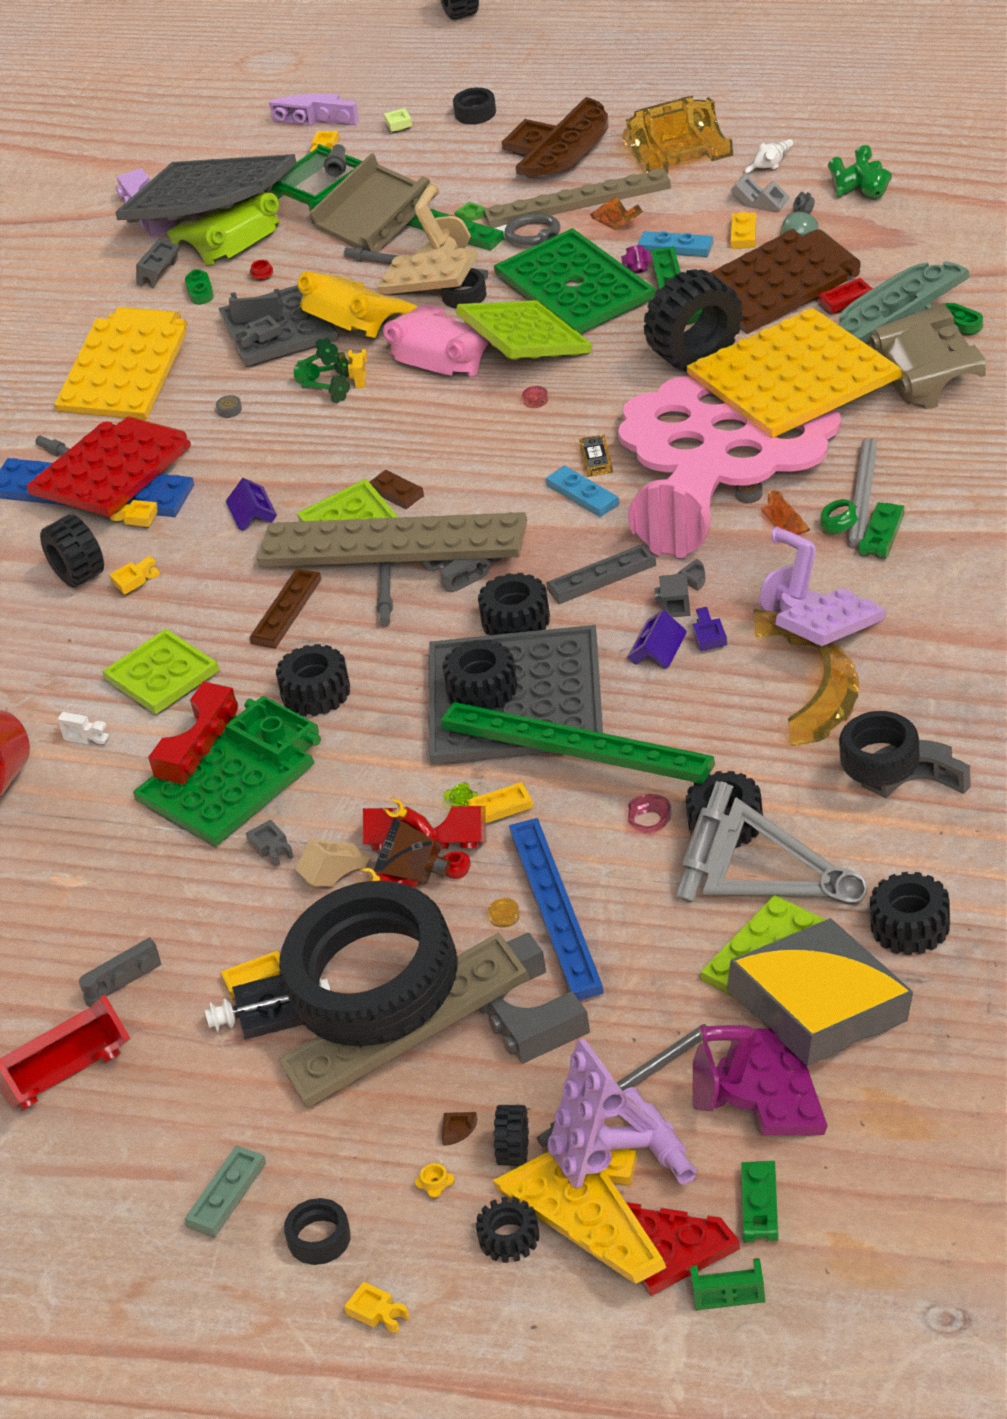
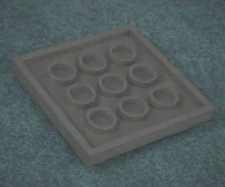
(298, 329)

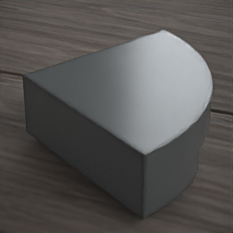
(695, 574)

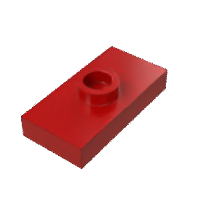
(843, 295)

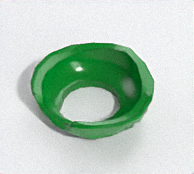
(840, 523)

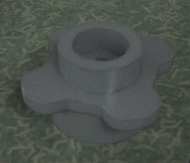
(804, 203)

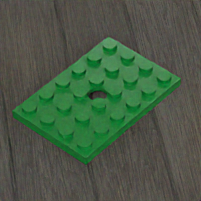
(547, 267)

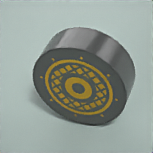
(229, 406)
(749, 493)

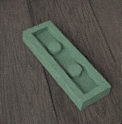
(225, 1191)

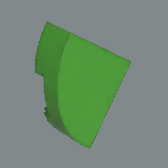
(470, 211)

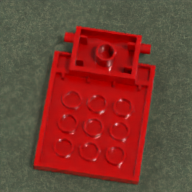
(110, 465)

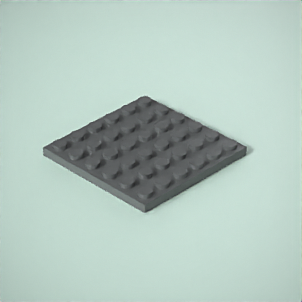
(554, 684)

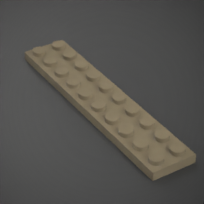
(393, 539)

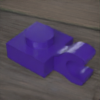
(708, 632)

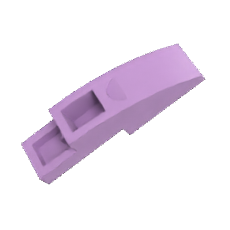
(309, 108)

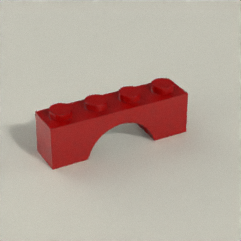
(179, 755)
(461, 825)

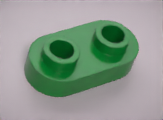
(199, 287)
(966, 319)

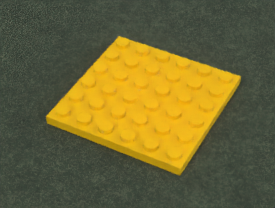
(793, 372)

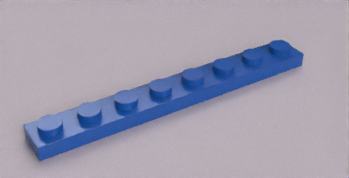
(556, 909)

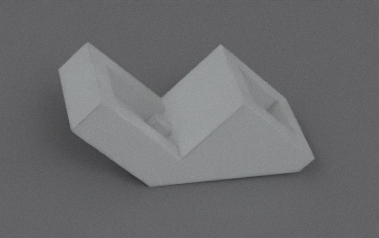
(752, 195)

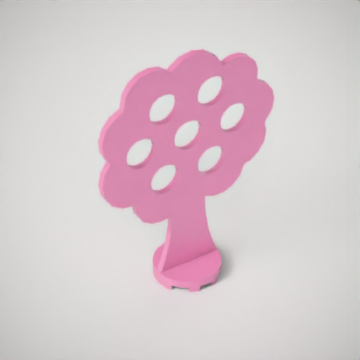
(676, 511)

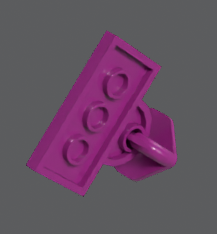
(758, 1077)

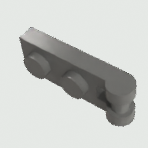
(119, 971)

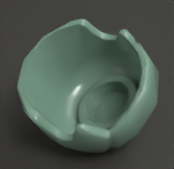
(800, 222)

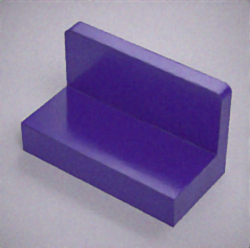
(248, 501)
(658, 639)

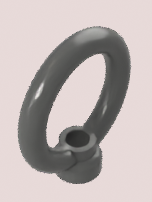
(543, 235)

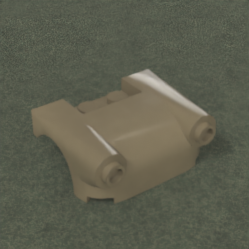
(927, 352)

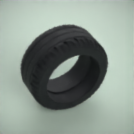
(882, 768)

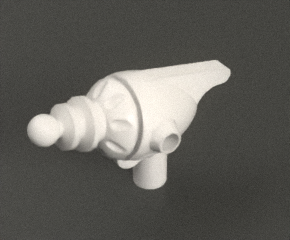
(770, 155)

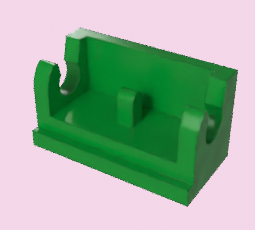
(728, 1288)

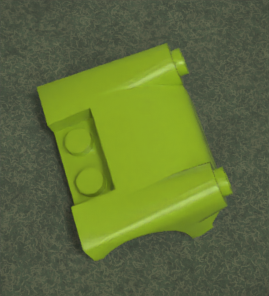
(229, 229)

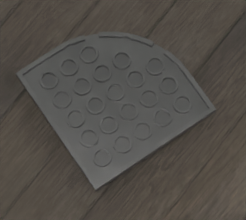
(204, 186)

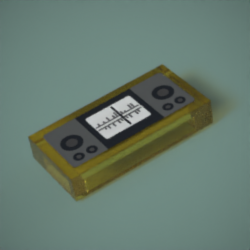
(595, 455)

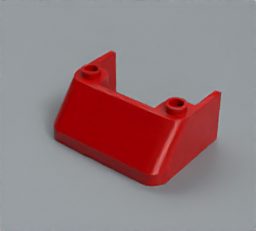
(61, 1053)

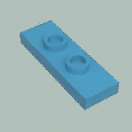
(683, 243)
(582, 491)

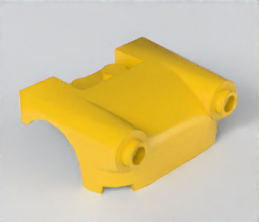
(347, 302)

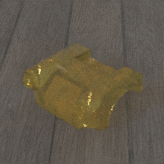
(675, 133)

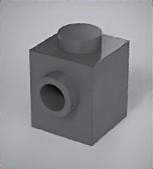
(673, 595)

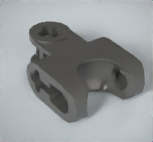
(467, 571)

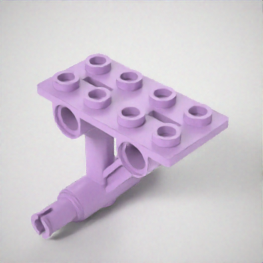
(584, 1142)

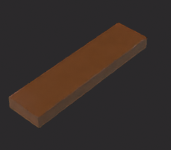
(285, 608)

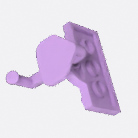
(807, 612)

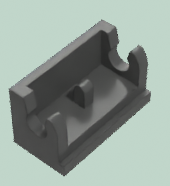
(155, 261)
(254, 308)

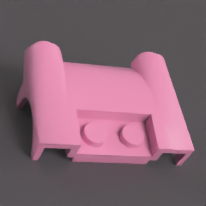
(435, 341)

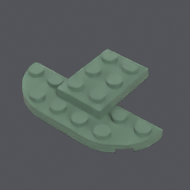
(901, 297)

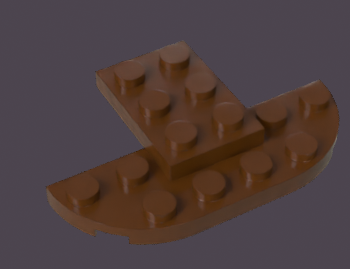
(557, 147)

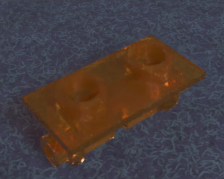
(783, 515)

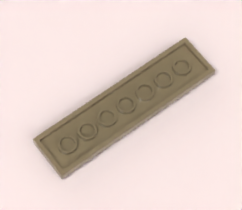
(481, 976)

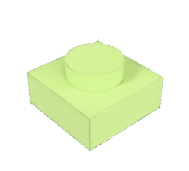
(398, 120)

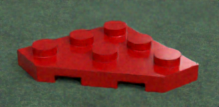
(683, 1243)

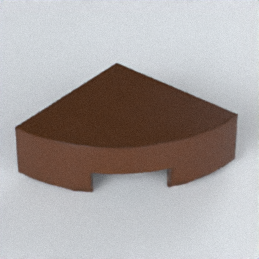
(458, 1126)

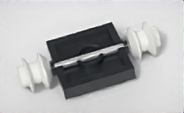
(260, 1006)

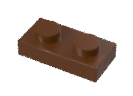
(397, 489)

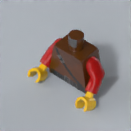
(409, 850)

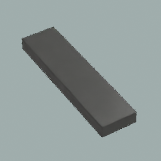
(601, 574)

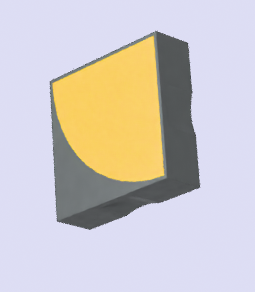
(819, 990)

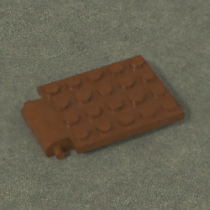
(786, 274)

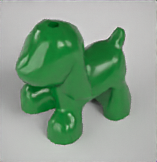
(868, 176)

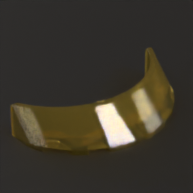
(835, 694)

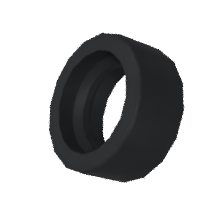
(466, 109)
(475, 294)
(319, 1251)

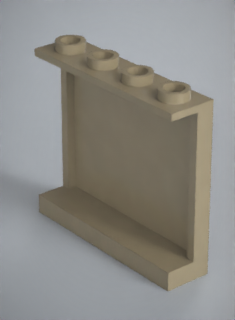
(369, 205)

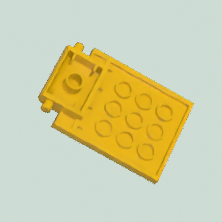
(123, 363)

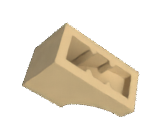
(328, 861)

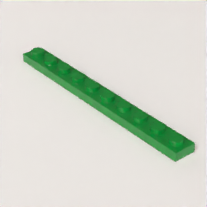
(578, 742)

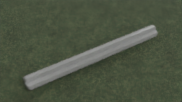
(863, 490)

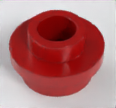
(261, 270)
(459, 864)

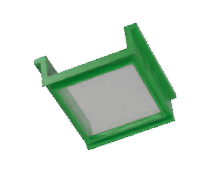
(309, 180)

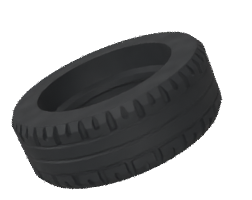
(389, 1009)

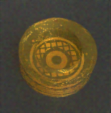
(504, 912)

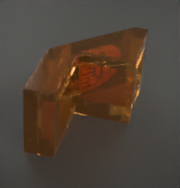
(614, 214)

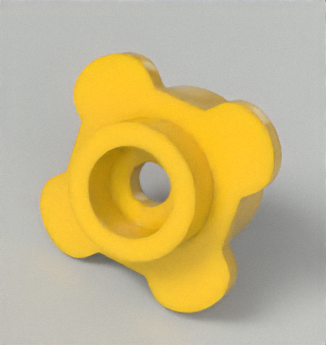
(434, 1179)

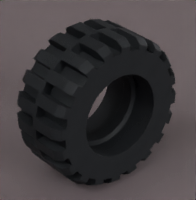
(678, 303)

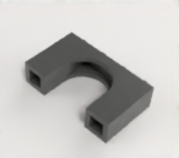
(539, 1028)

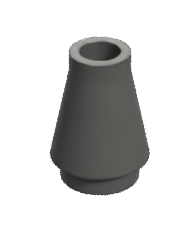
(336, 161)

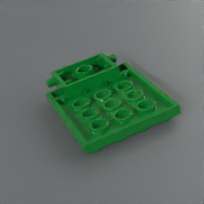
(240, 774)

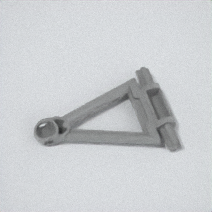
(715, 843)

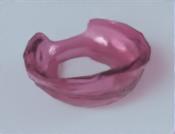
(649, 803)

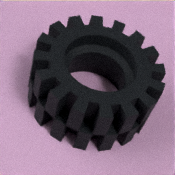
(511, 1134)
(512, 1244)

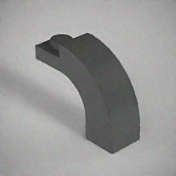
(934, 764)

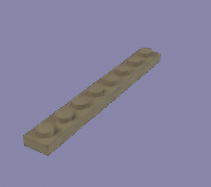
(579, 198)

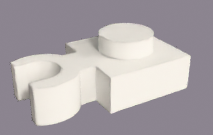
(79, 729)

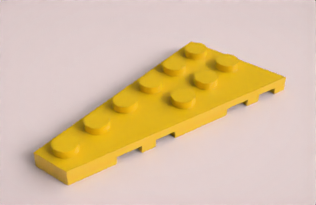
(588, 1216)

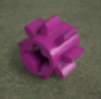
(637, 258)

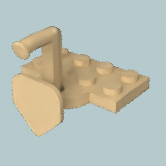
(439, 262)

